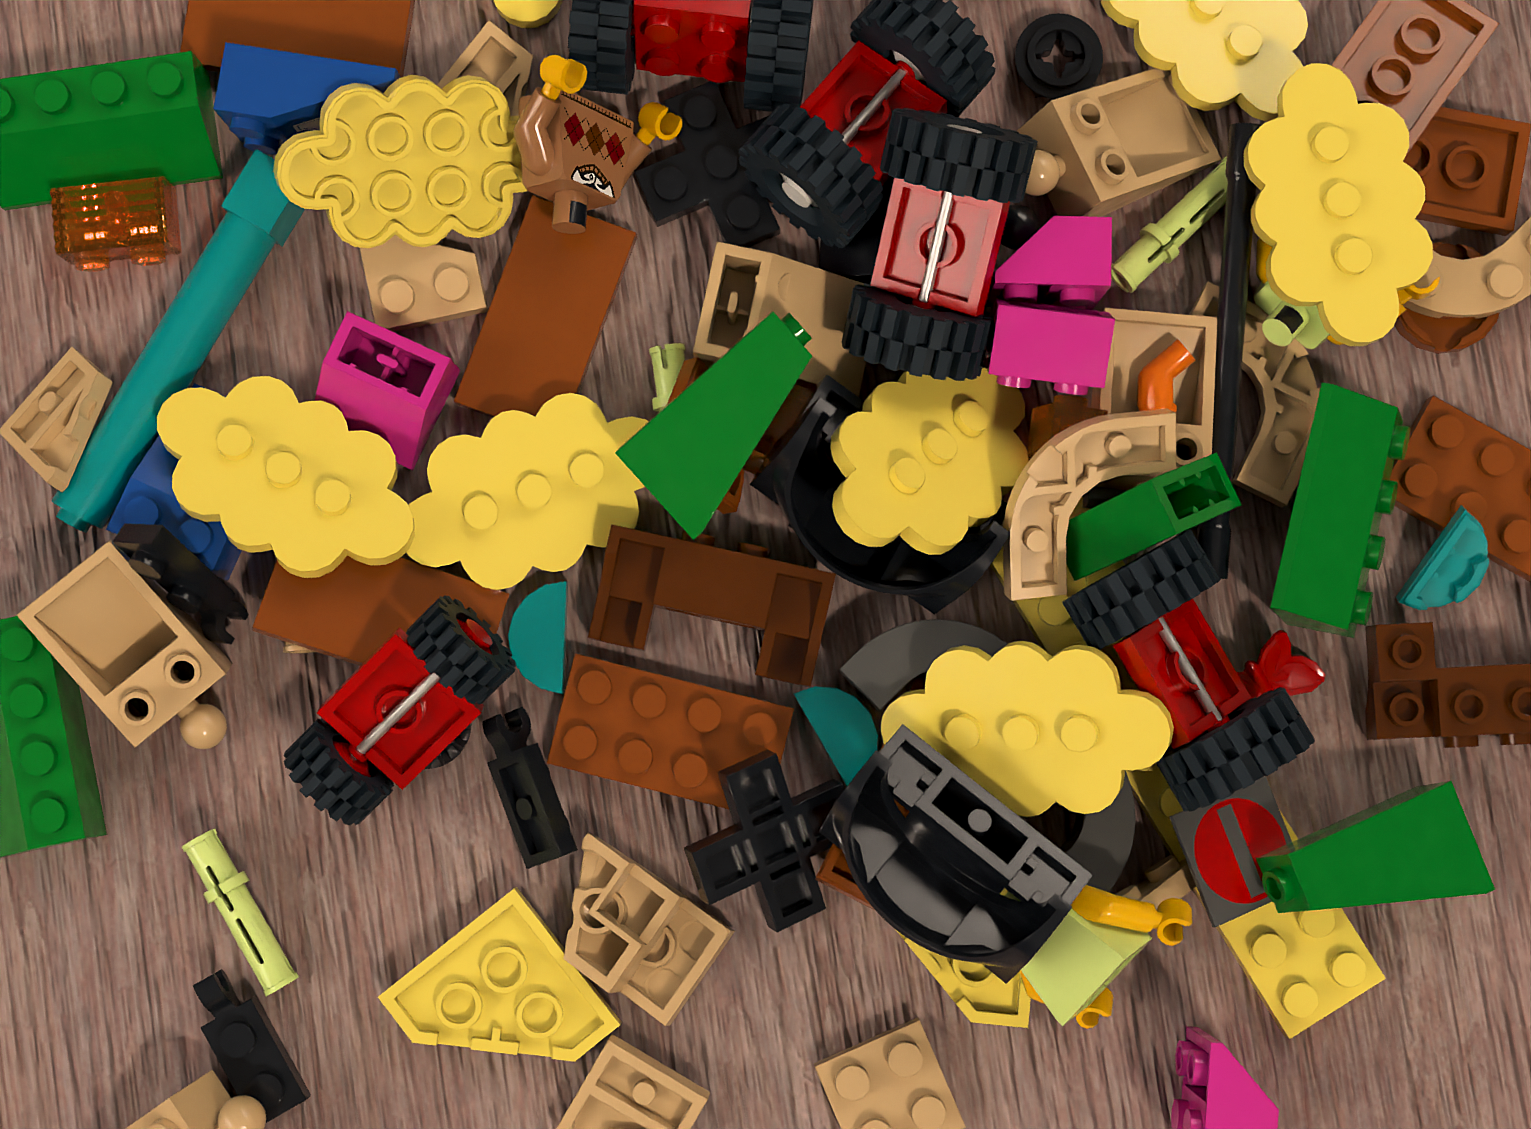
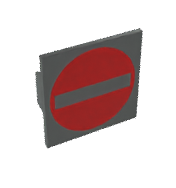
(1224, 846)

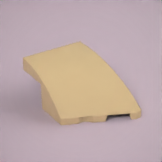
(639, 932)

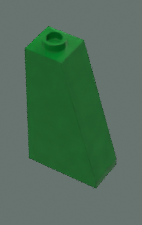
(711, 428)
(1385, 854)

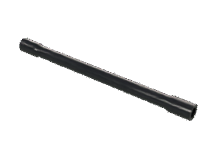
(1215, 533)

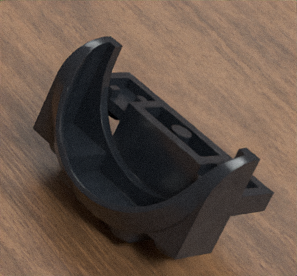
(803, 485)
(950, 859)

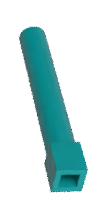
(253, 224)

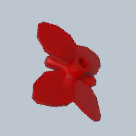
(1280, 668)

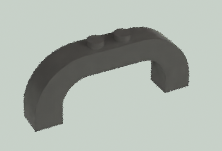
(895, 657)

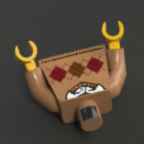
(579, 149)

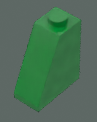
(1148, 515)

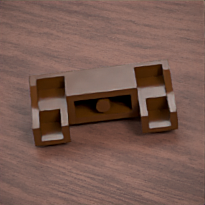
(714, 584)
(1457, 703)

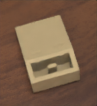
(752, 283)

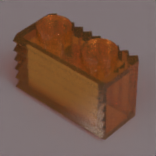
(116, 223)

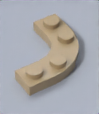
(1478, 284)
(1286, 403)
(1060, 476)

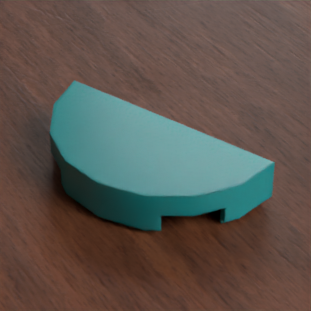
(1450, 567)
(539, 636)
(841, 726)

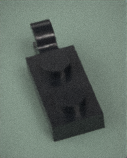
(188, 581)
(527, 790)
(249, 1048)

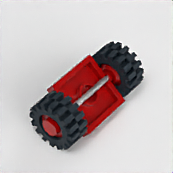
(399, 710)

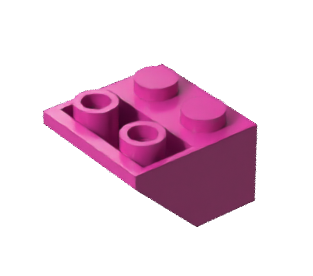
(1059, 265)
(1049, 345)
(386, 385)
(1217, 1088)

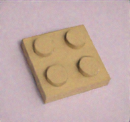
(889, 1083)

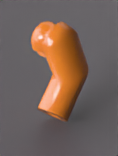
(1157, 377)

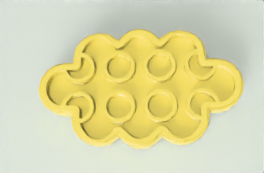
(1218, 47)
(407, 161)
(1337, 205)
(927, 460)
(285, 476)
(526, 492)
(1035, 724)

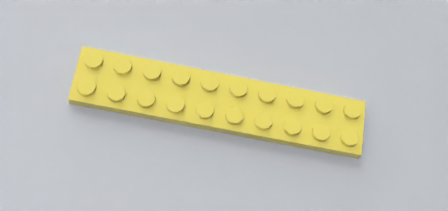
(1295, 960)

